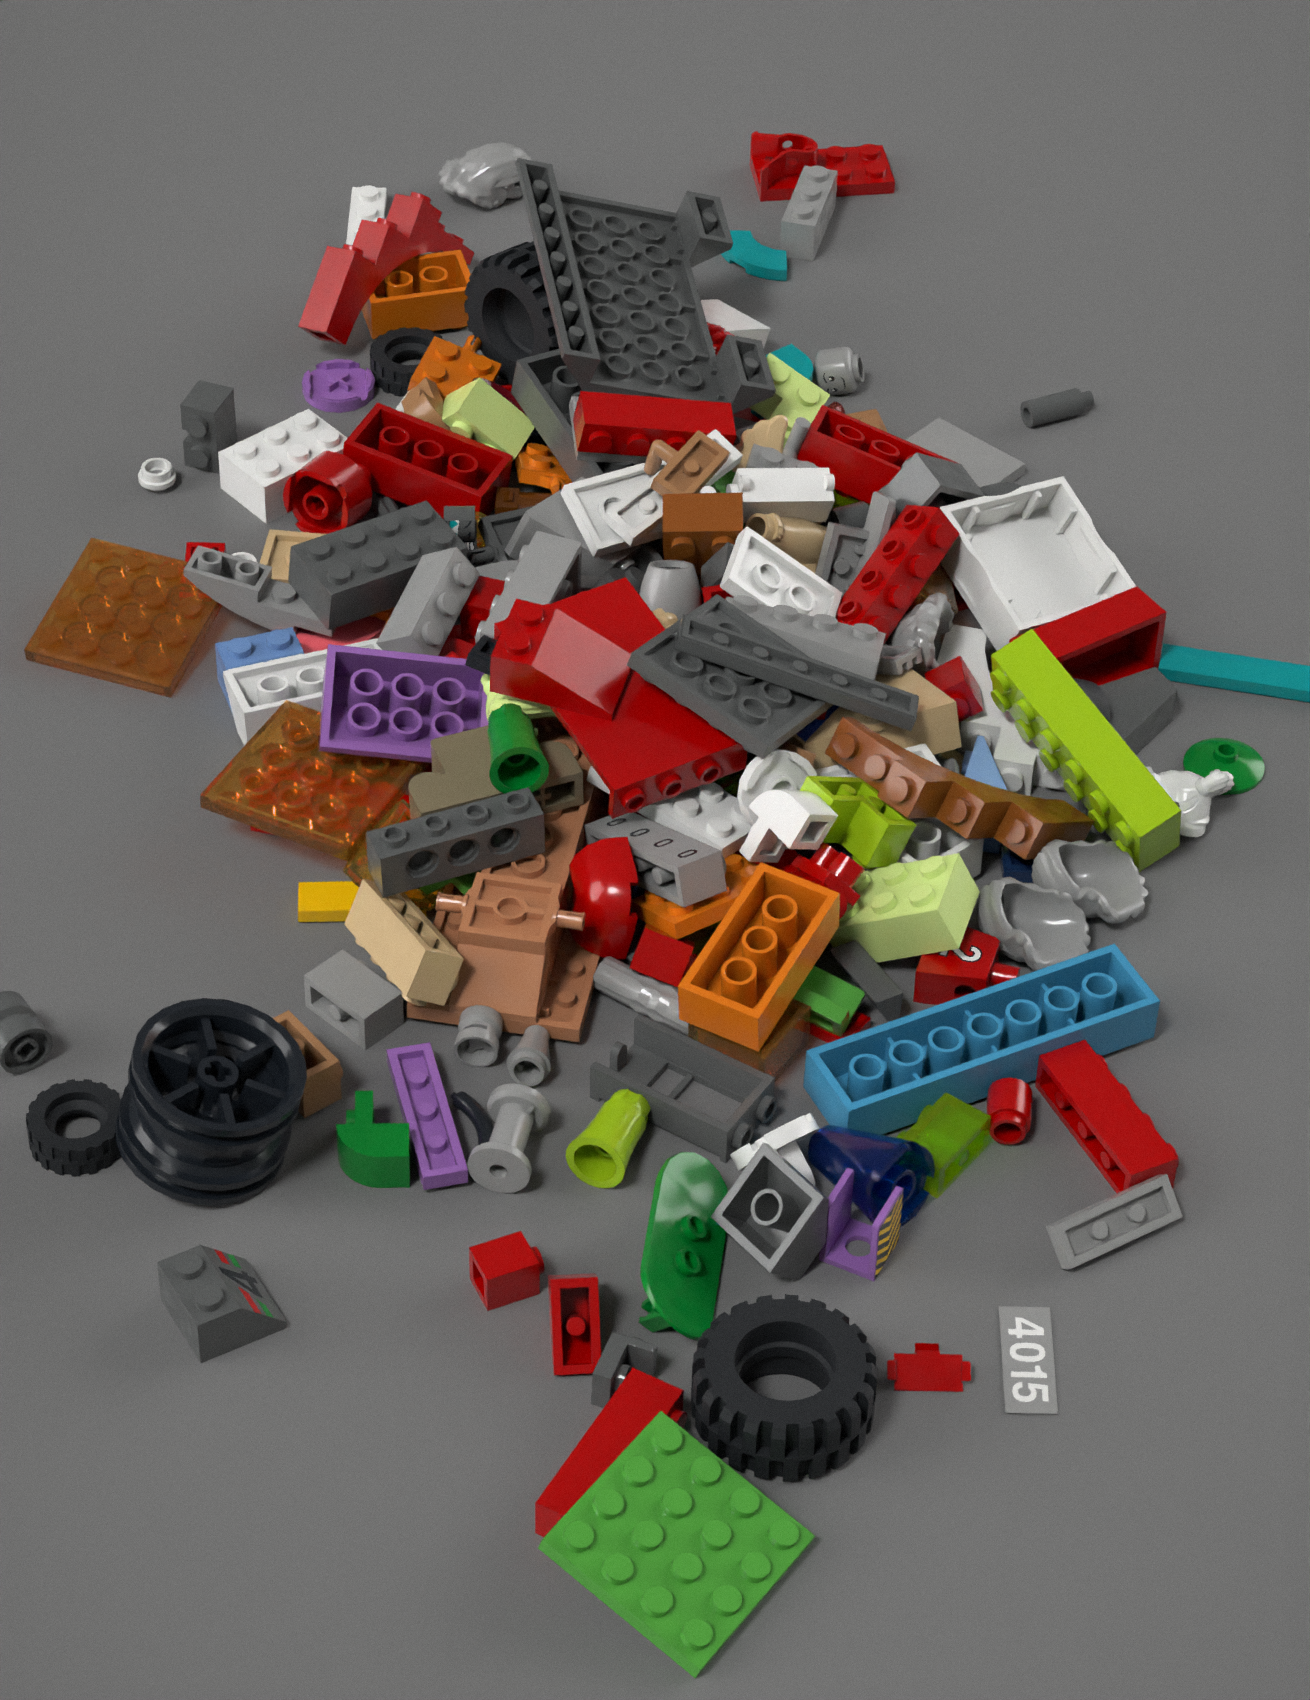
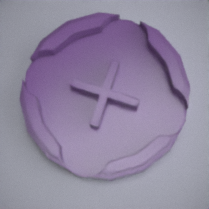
(338, 386)

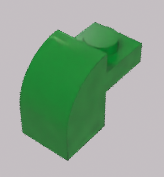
(372, 1151)

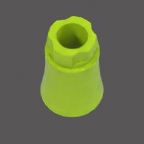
(606, 1144)

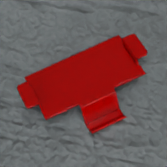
(928, 1370)

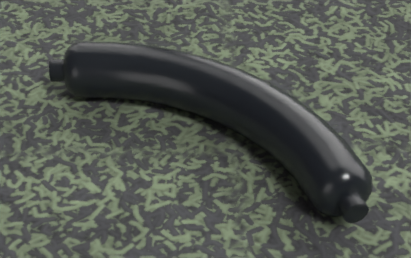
(476, 1115)

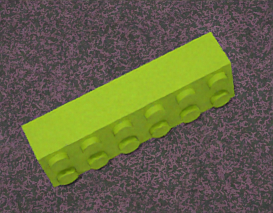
(1084, 750)

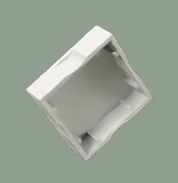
(1029, 558)

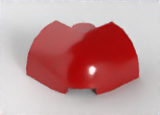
(603, 891)

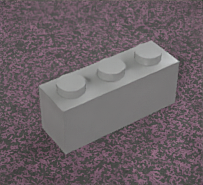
(808, 212)
(430, 603)

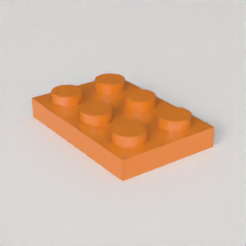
(682, 921)

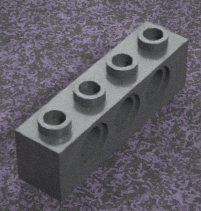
(455, 842)

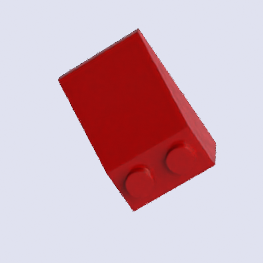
(558, 662)

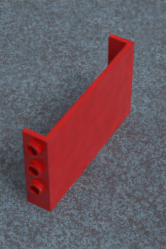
(652, 742)

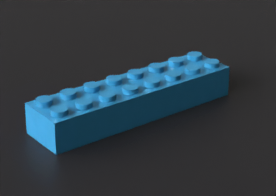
(964, 1045)

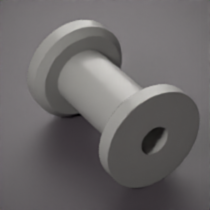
(501, 1161)

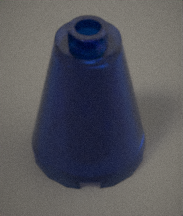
(878, 1167)

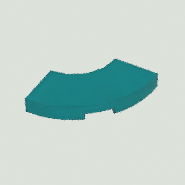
(756, 258)

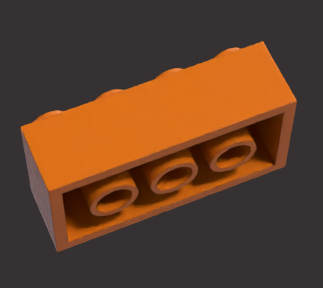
(759, 956)

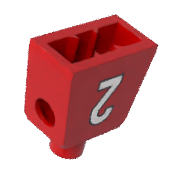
(962, 970)

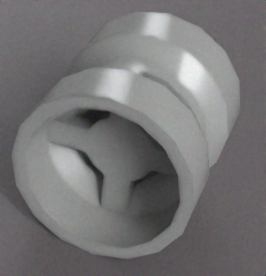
(478, 1028)

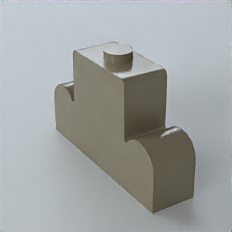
(463, 777)

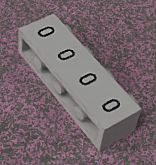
(665, 859)

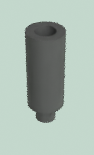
(1055, 406)

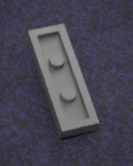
(1114, 1221)

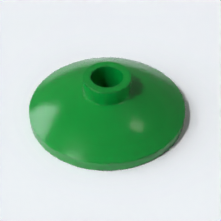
(1226, 755)

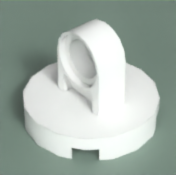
(775, 772)
(784, 1141)

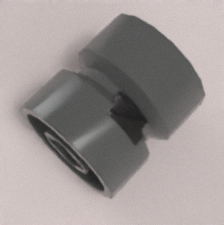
(22, 1036)

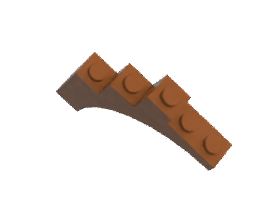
(965, 805)

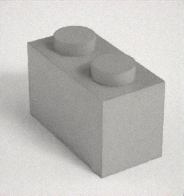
(354, 999)

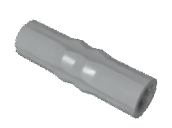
(639, 992)

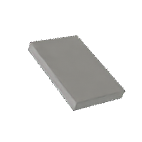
(980, 459)

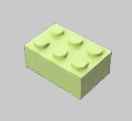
(910, 908)

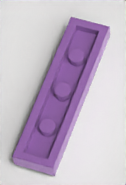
(428, 1114)

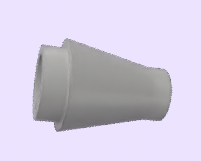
(531, 1057)

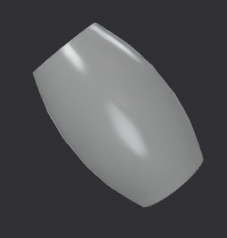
(671, 586)

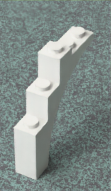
(1014, 757)

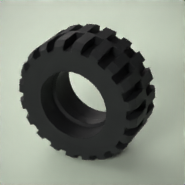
(510, 308)
(779, 1434)

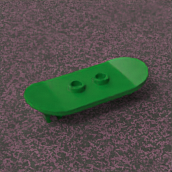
(683, 1246)

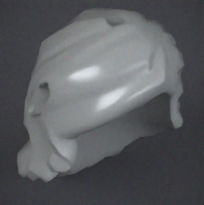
(484, 174)
(923, 629)
(1096, 876)
(1032, 922)

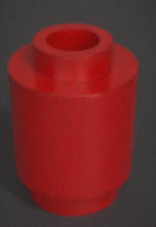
(1010, 1110)

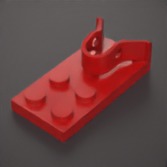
(777, 168)

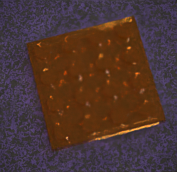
(125, 619)
(307, 793)

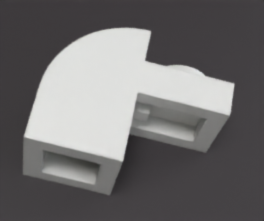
(785, 821)

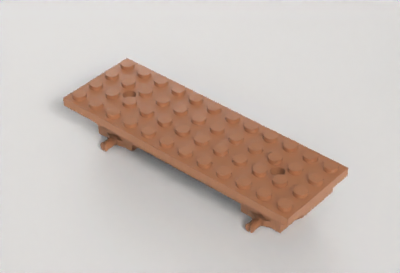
(518, 925)

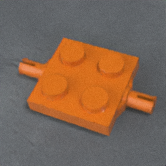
(454, 365)
(540, 467)

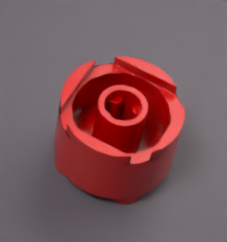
(328, 493)

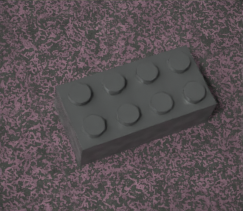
(367, 564)

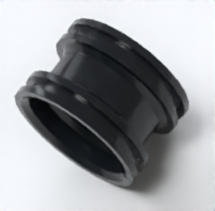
(226, 1106)

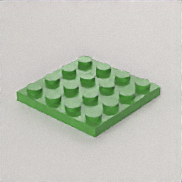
(676, 1543)

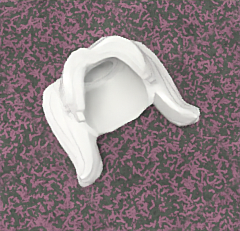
(1194, 795)

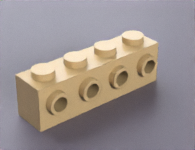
(404, 945)

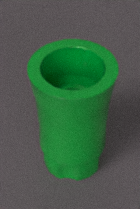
(514, 751)

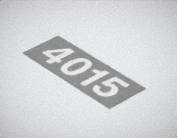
(1027, 1360)

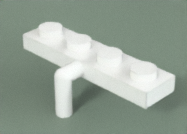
(643, 507)

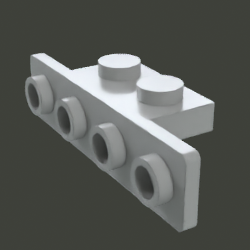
(849, 547)

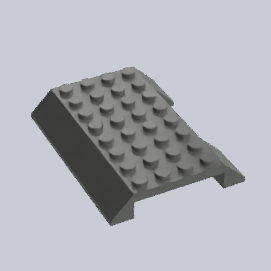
(630, 298)

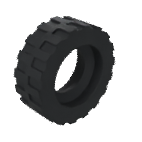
(394, 347)
(69, 1101)

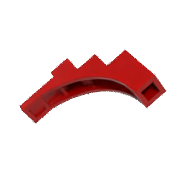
(354, 271)

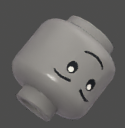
(838, 370)

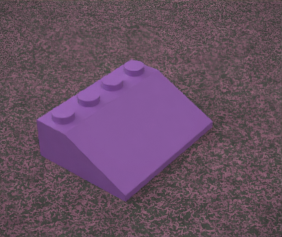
(396, 702)

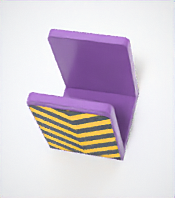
(843, 1229)

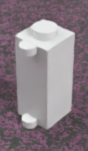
(785, 491)

